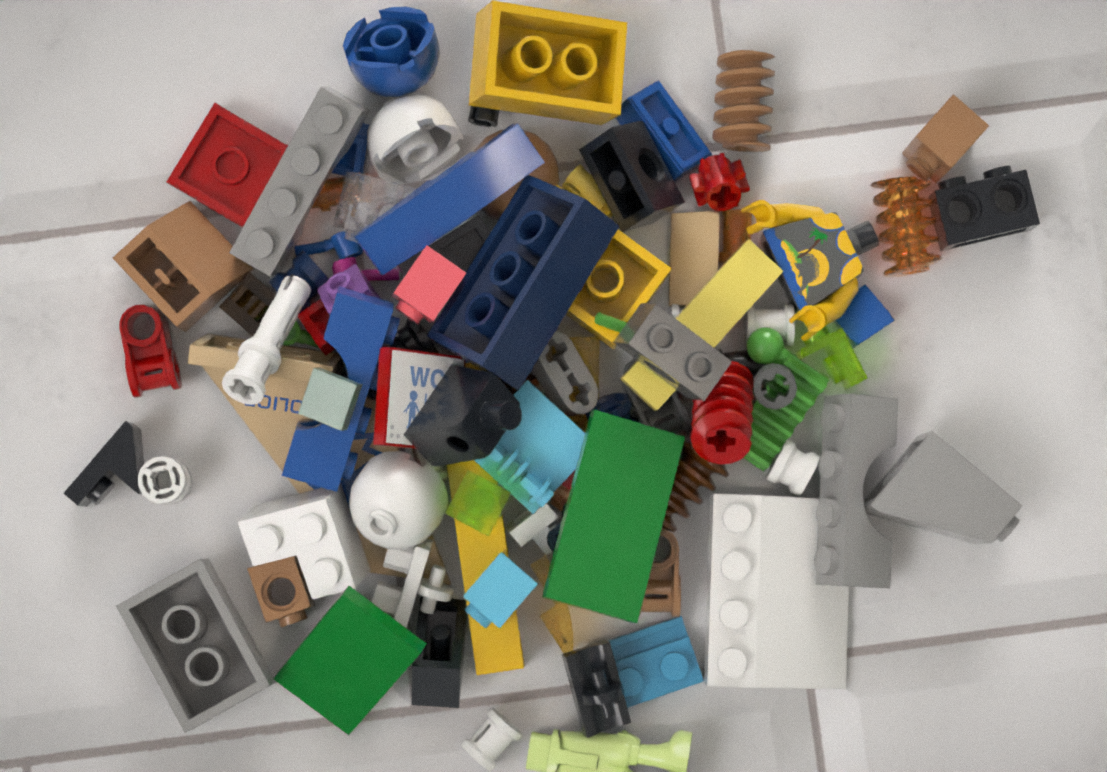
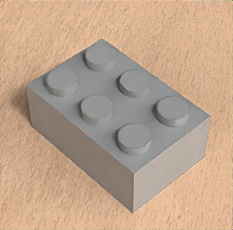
(196, 644)

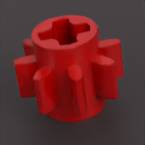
(719, 182)

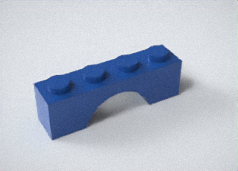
(357, 332)

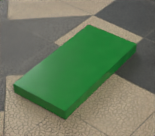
(613, 517)

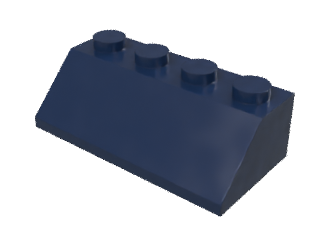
(523, 280)

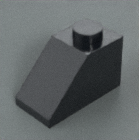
(439, 667)

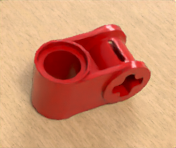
(149, 354)

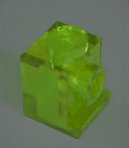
(479, 503)

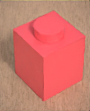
(427, 286)

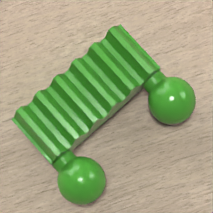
(775, 426)

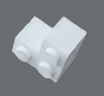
(314, 528)

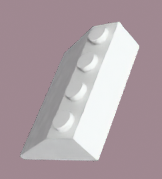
(762, 600)

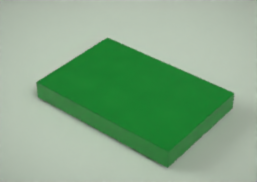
(349, 660)

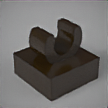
(248, 303)

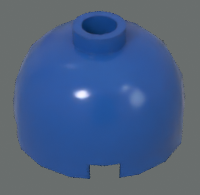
(393, 52)

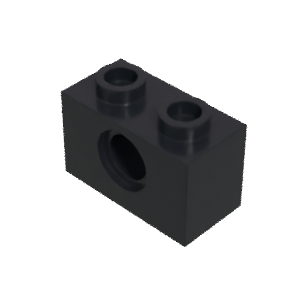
(631, 175)

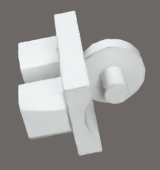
(400, 601)

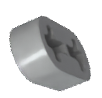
(564, 373)

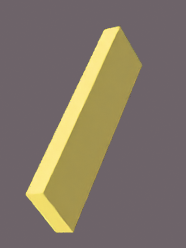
(712, 312)

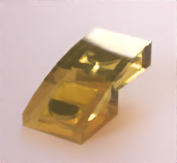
(558, 617)

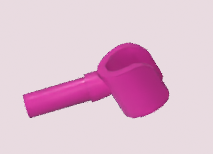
(370, 274)

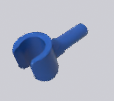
(343, 247)

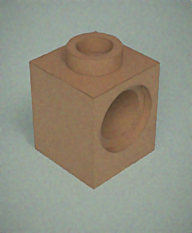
(263, 579)

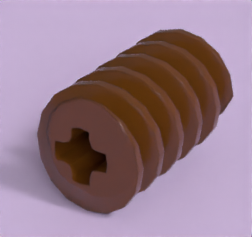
(690, 475)

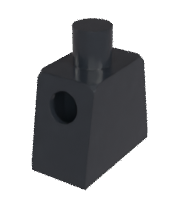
(464, 417)

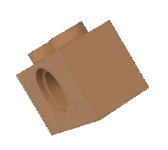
(944, 140)

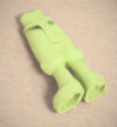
(605, 752)

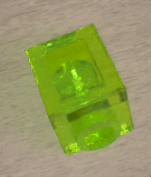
(841, 362)

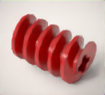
(725, 418)

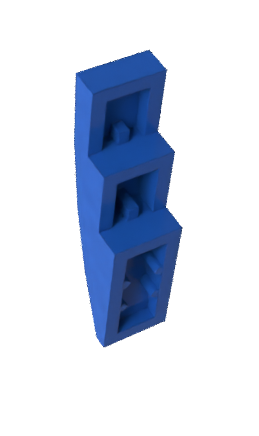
(449, 199)

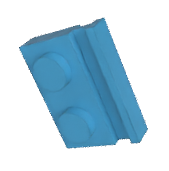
(655, 661)

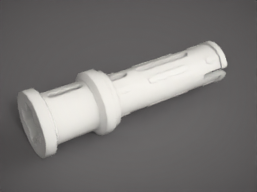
(261, 354)

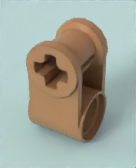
(665, 580)

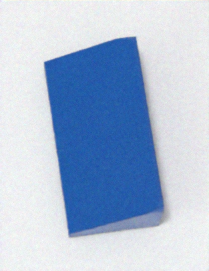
(668, 128)

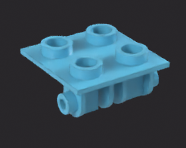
(537, 453)

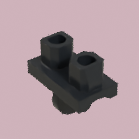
(596, 688)

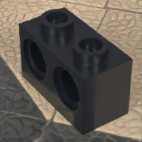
(985, 219)

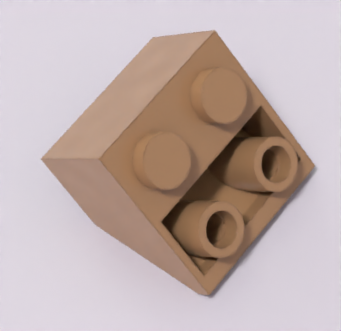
(182, 265)

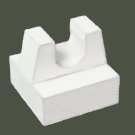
(532, 526)

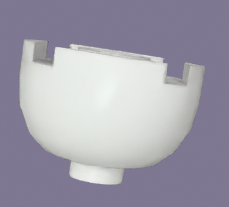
(412, 137)
(397, 501)

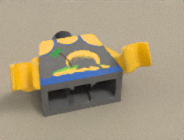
(815, 258)

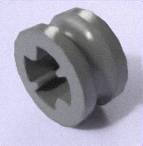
(781, 399)

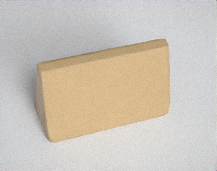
(692, 254)

